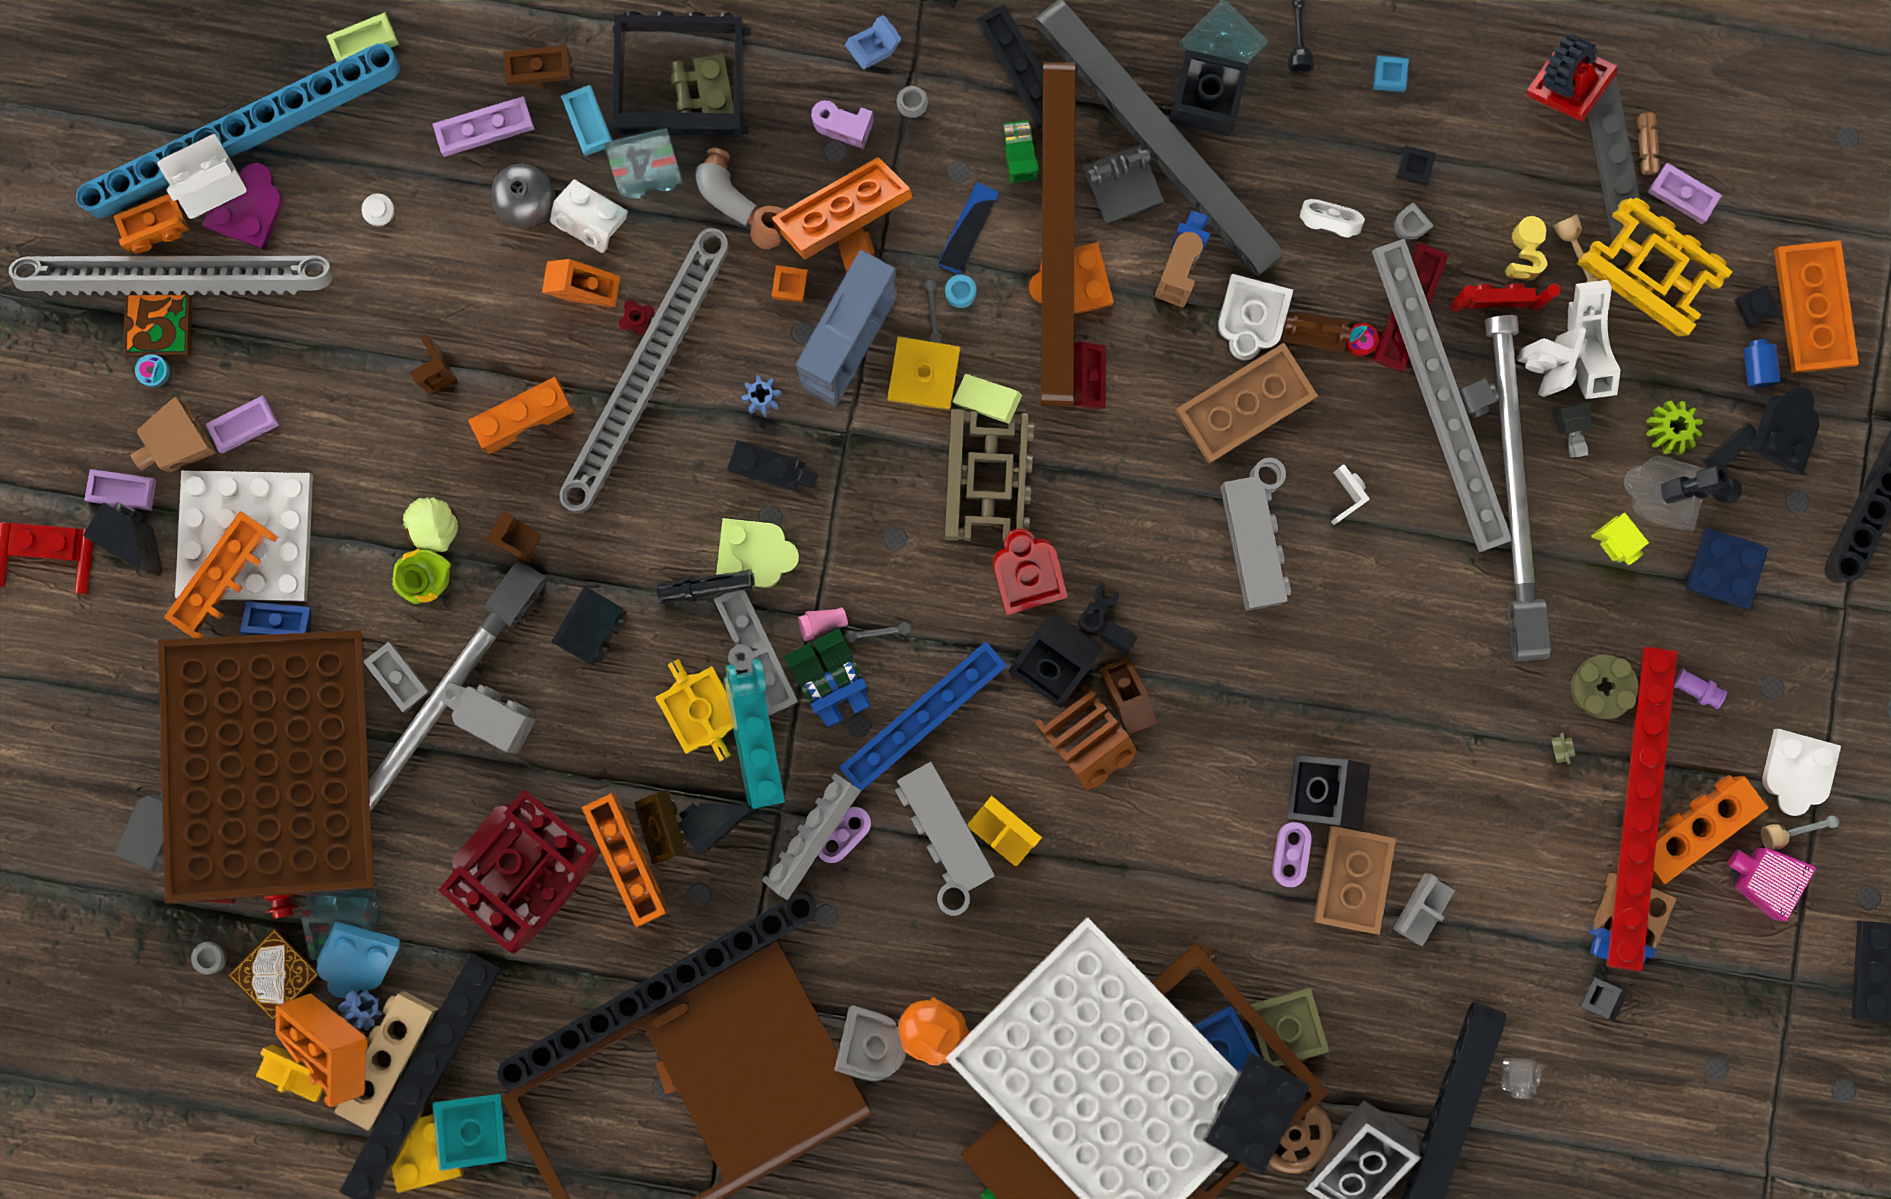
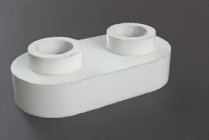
(1331, 217)

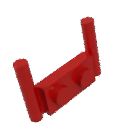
(1512, 297)
(47, 543)

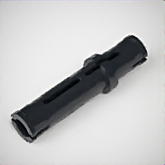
(694, 588)

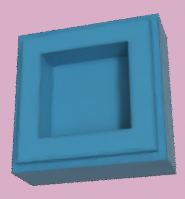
(1390, 73)

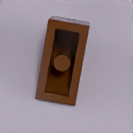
(1128, 695)

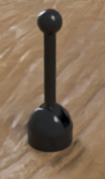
(1300, 58)

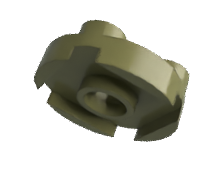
(1620, 697)

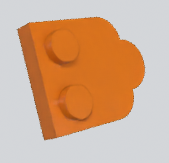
(1090, 280)

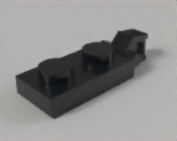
(769, 467)

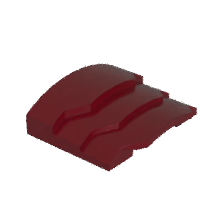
(518, 871)

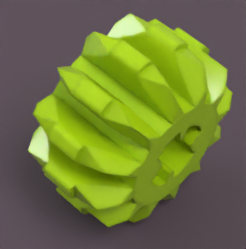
(1684, 422)

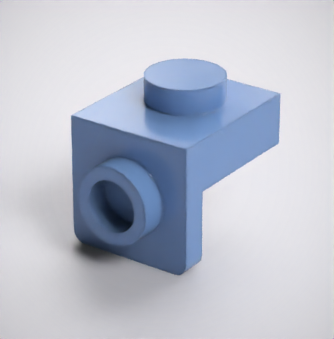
(874, 43)

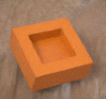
(789, 284)

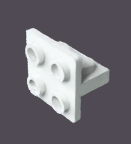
(201, 176)
(1555, 359)

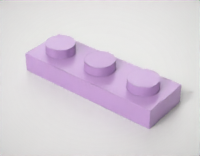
(483, 126)

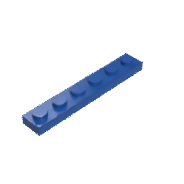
(923, 716)

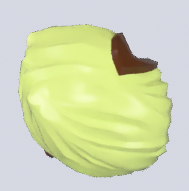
(430, 524)

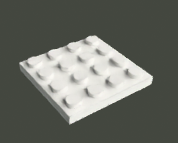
(274, 500)

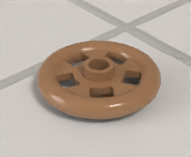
(1287, 1161)

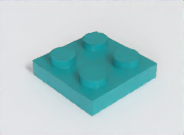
(469, 1131)

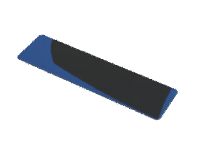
(968, 228)

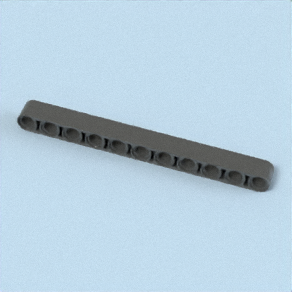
(1159, 136)

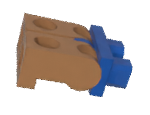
(1186, 249)
(1659, 912)

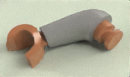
(717, 189)

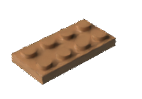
(1246, 403)

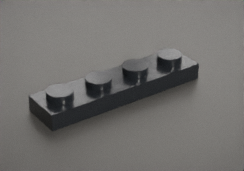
(1015, 59)

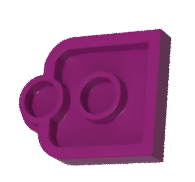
(251, 215)

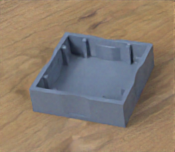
(847, 328)

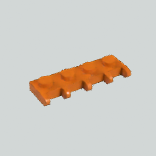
(218, 574)

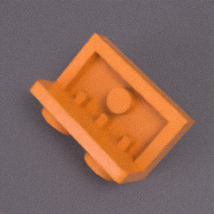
(150, 224)

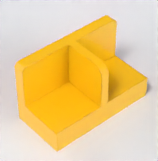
(1003, 831)
(282, 1070)

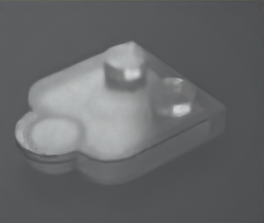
(1645, 488)

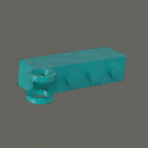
(754, 735)

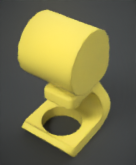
(1528, 236)

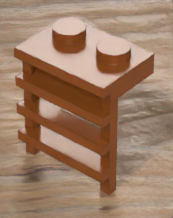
(1097, 754)

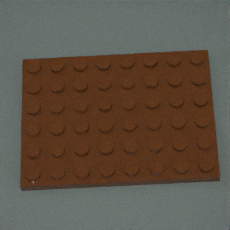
(264, 766)

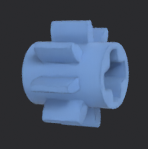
(753, 392)
(366, 1004)

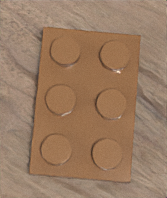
(1354, 880)

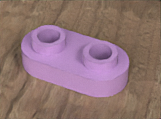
(845, 836)
(1295, 855)

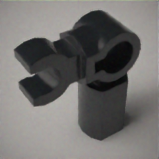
(1093, 622)

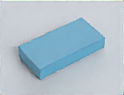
(586, 120)

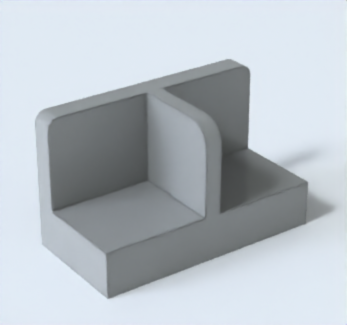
(1423, 909)

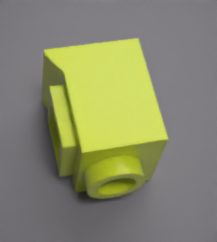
(1621, 539)

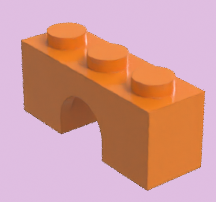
(507, 420)

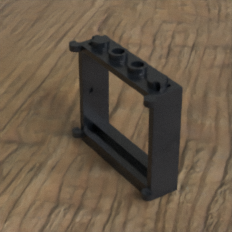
(678, 123)

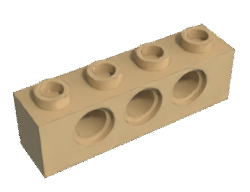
(418, 1018)

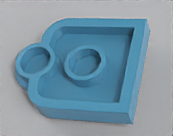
(355, 959)

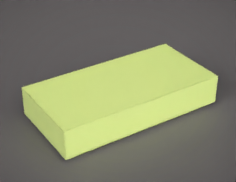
(361, 36)
(987, 398)

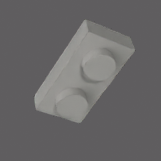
(396, 677)

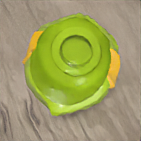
(421, 576)

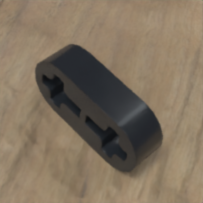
(1731, 447)

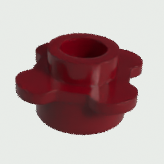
(641, 325)

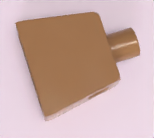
(172, 439)

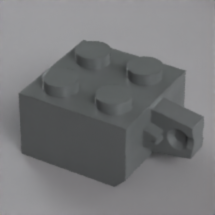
(144, 835)

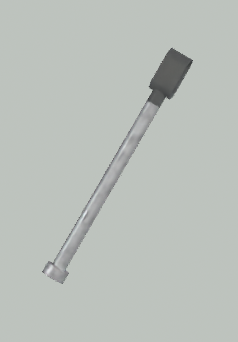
(505, 608)
(1526, 614)

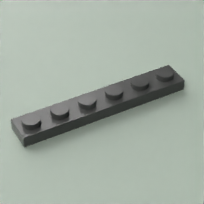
(1615, 164)

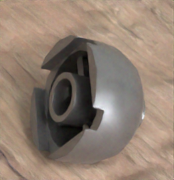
(522, 196)

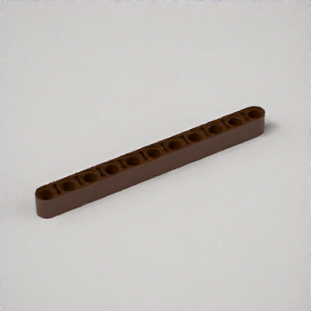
(1058, 234)

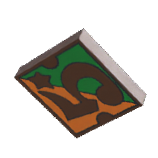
(157, 324)

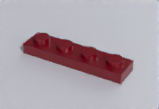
(1391, 348)

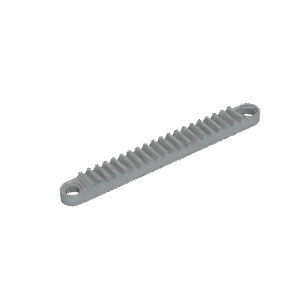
(170, 274)
(644, 371)

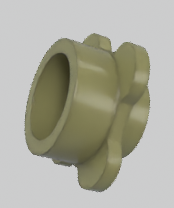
(1563, 748)

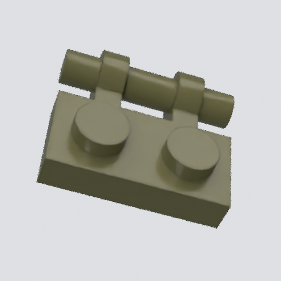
(712, 84)

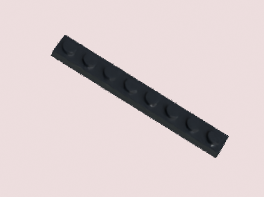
(421, 1079)

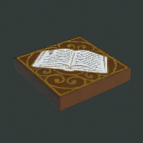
(274, 973)

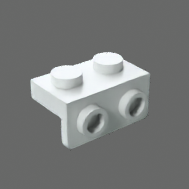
(587, 215)

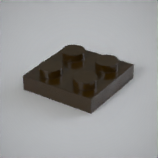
(660, 826)

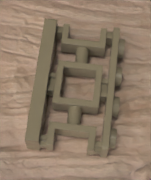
(963, 475)

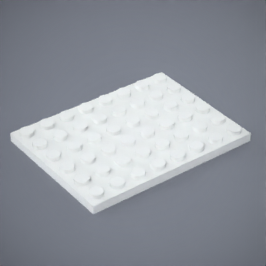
(1100, 1074)

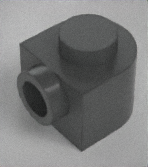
(1478, 398)

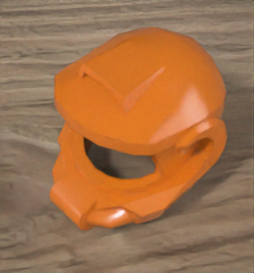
(931, 1030)

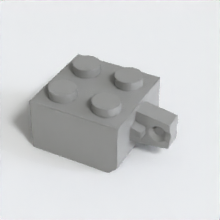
(488, 717)

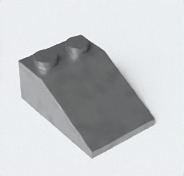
(1364, 1157)

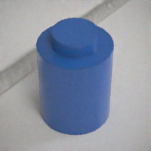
(1761, 364)

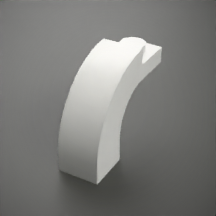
(1596, 367)

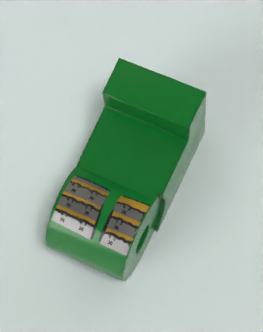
(1019, 152)

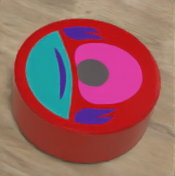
(1362, 340)

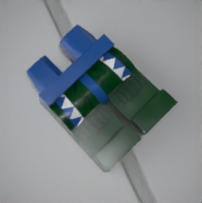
(831, 687)

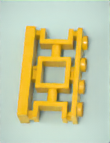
(1639, 287)

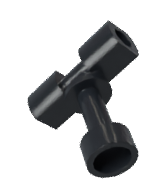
(1706, 482)

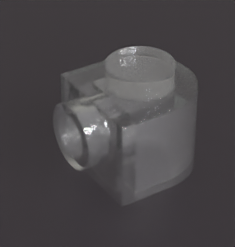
(1520, 1077)

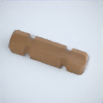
(1648, 143)

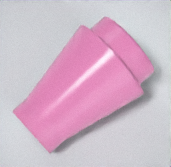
(819, 623)

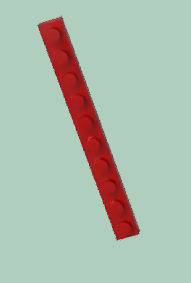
(1642, 810)

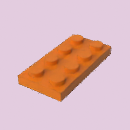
(841, 208)
(1816, 306)

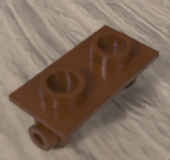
(1316, 331)

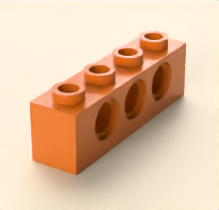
(1743, 807)
(625, 859)

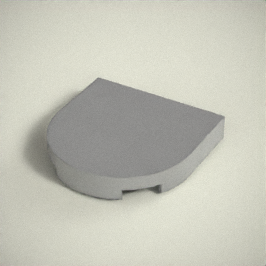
(869, 1046)

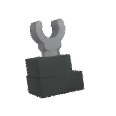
(1572, 421)

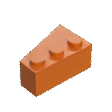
(326, 1045)

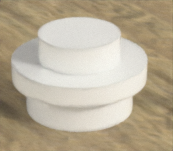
(377, 209)

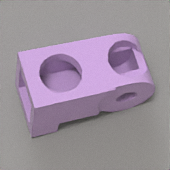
(842, 124)

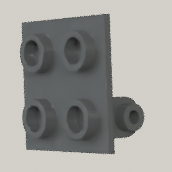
(1123, 183)

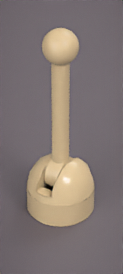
(1569, 231)

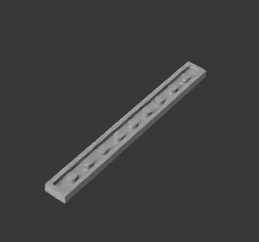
(1441, 395)

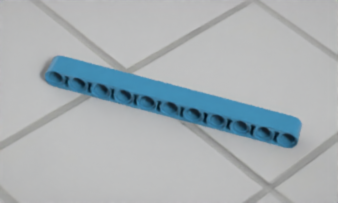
(255, 132)

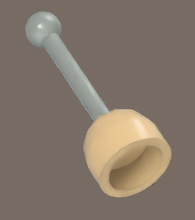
(1777, 837)

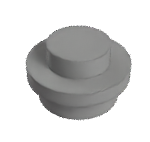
(912, 101)

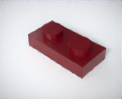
(1089, 375)

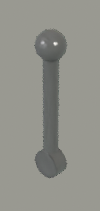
(930, 285)
(903, 628)

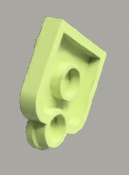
(757, 548)

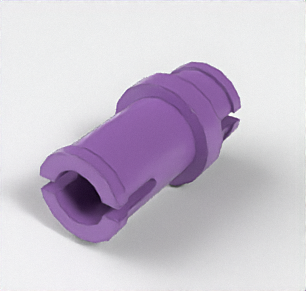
(1704, 691)

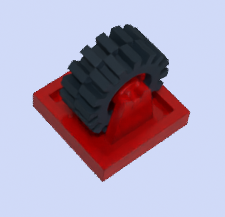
(1573, 78)

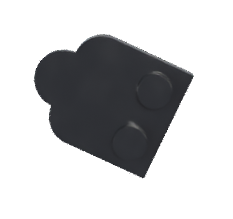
(1788, 430)

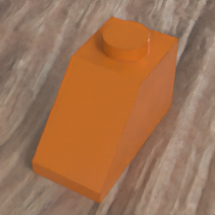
(580, 283)

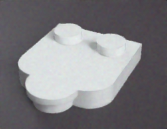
(1253, 315)
(1799, 770)

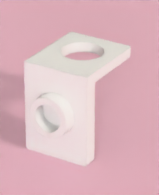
(1354, 487)

